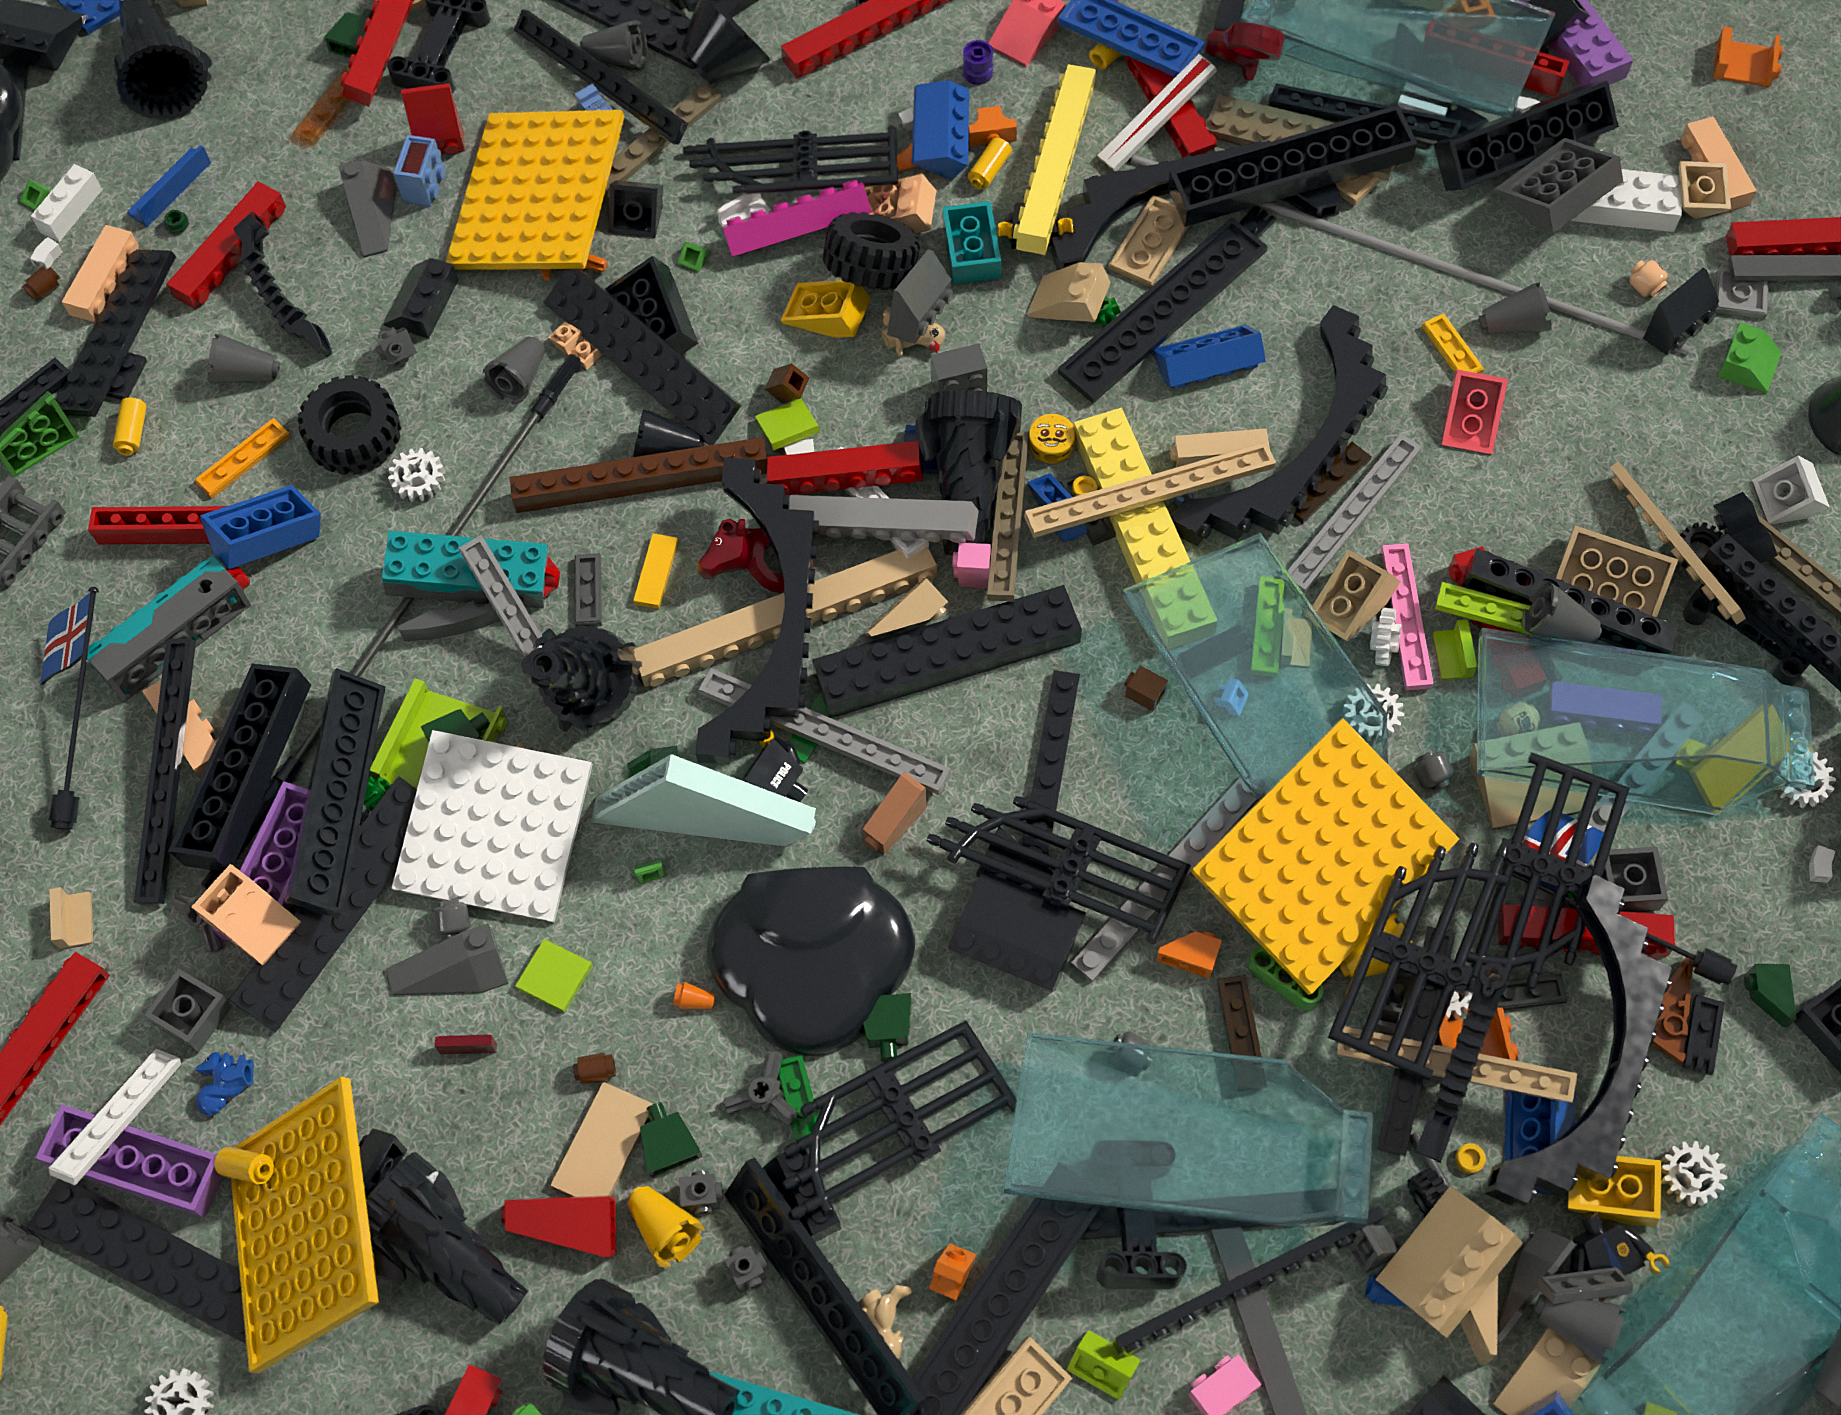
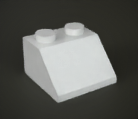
(1790, 492)

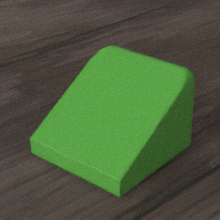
(34, 194)
(693, 256)
(649, 871)

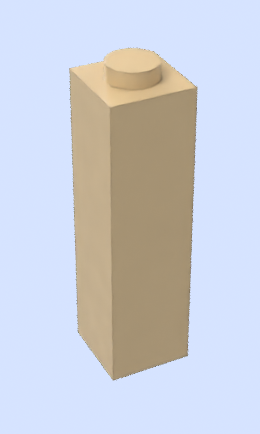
(1199, 447)

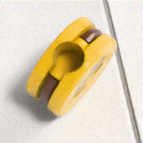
(1051, 438)

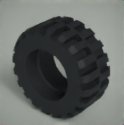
(870, 250)
(358, 450)

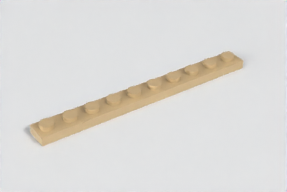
(1149, 489)

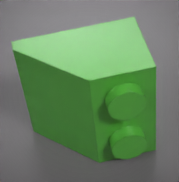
(1750, 358)

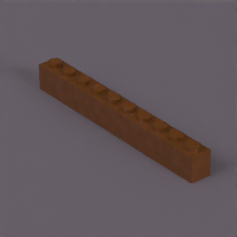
(631, 475)

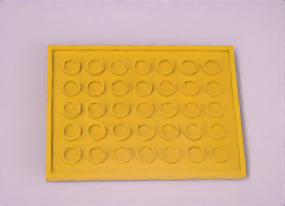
(536, 190)
(1321, 854)
(304, 1230)

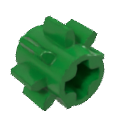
(1107, 312)
(374, 791)

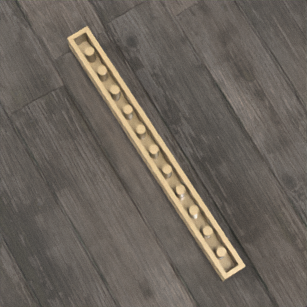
(762, 621)

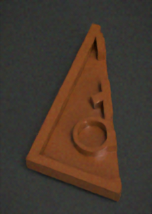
(1672, 1024)

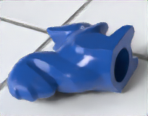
(228, 1081)

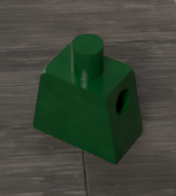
(345, 33)
(457, 724)
(889, 1024)
(666, 1141)

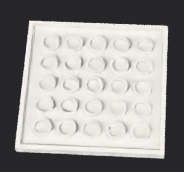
(492, 826)

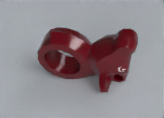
(1245, 45)
(739, 549)

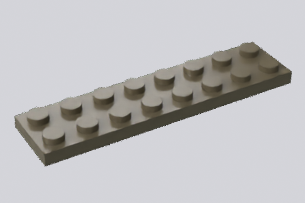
(1252, 122)

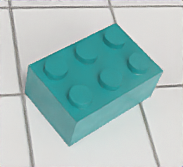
(971, 242)

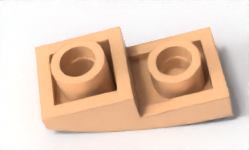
(569, 341)

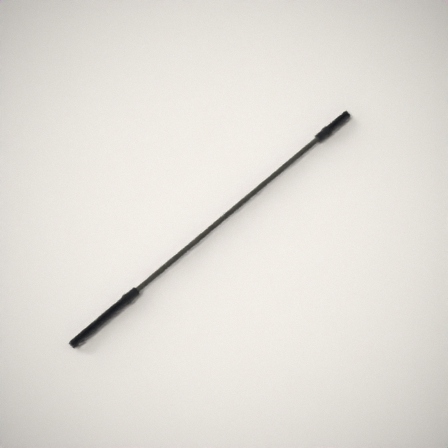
(293, 764)

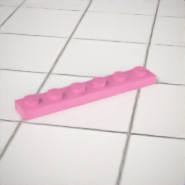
(1412, 646)

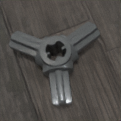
(184, 904)
(774, 1096)

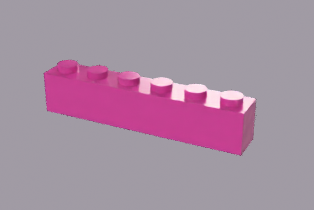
(794, 219)

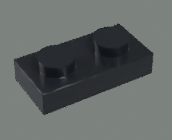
(127, 376)

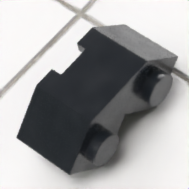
(1740, 521)

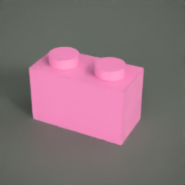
(972, 565)
(1224, 1388)

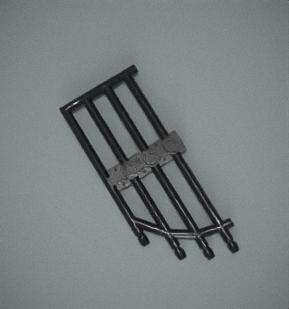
(804, 159)
(1073, 864)
(1549, 869)
(1418, 960)
(901, 1113)

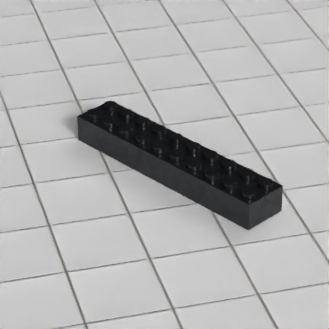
(1291, 165)
(946, 651)

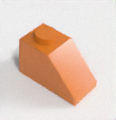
(1192, 953)

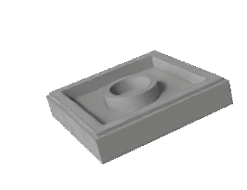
(1741, 297)

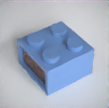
(419, 170)

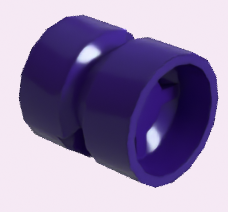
(978, 62)

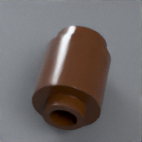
(41, 283)
(594, 1068)

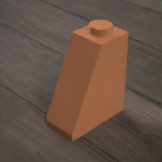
(895, 814)

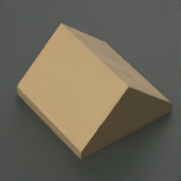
(1704, 188)

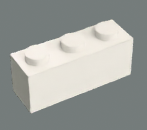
(66, 202)

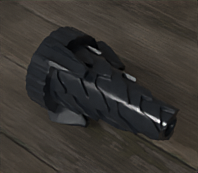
(156, 67)
(970, 437)
(584, 675)
(422, 1228)
(619, 1349)

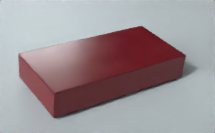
(465, 1044)

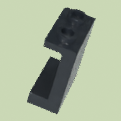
(1566, 13)

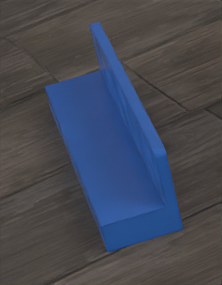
(170, 186)

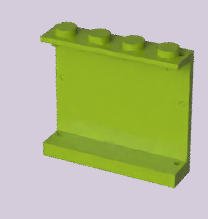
(405, 743)

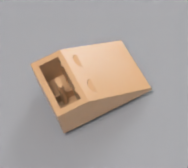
(906, 202)
(245, 914)

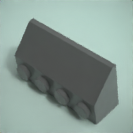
(919, 299)

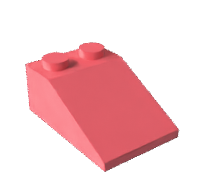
(1026, 28)
(1474, 411)

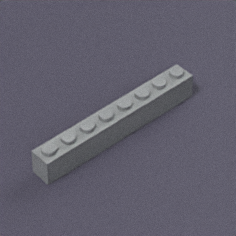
(891, 517)

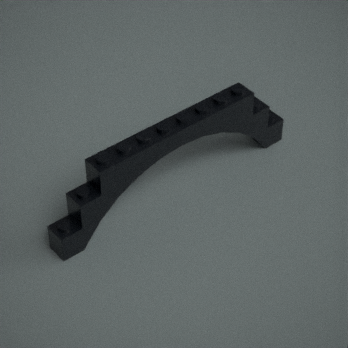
(1116, 193)
(1278, 497)
(780, 682)
(1637, 997)

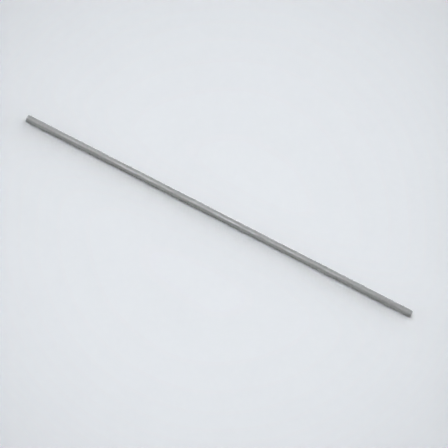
(1440, 265)

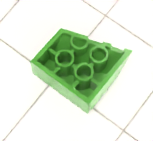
(35, 435)

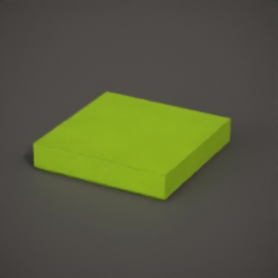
(787, 424)
(554, 975)

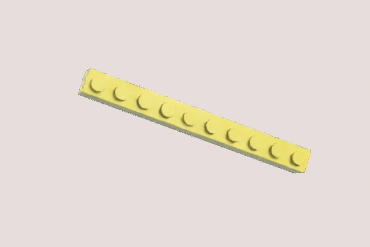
(1055, 160)

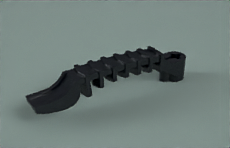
(251, 232)
(1463, 1060)

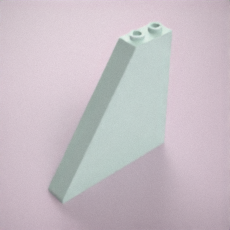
(702, 802)

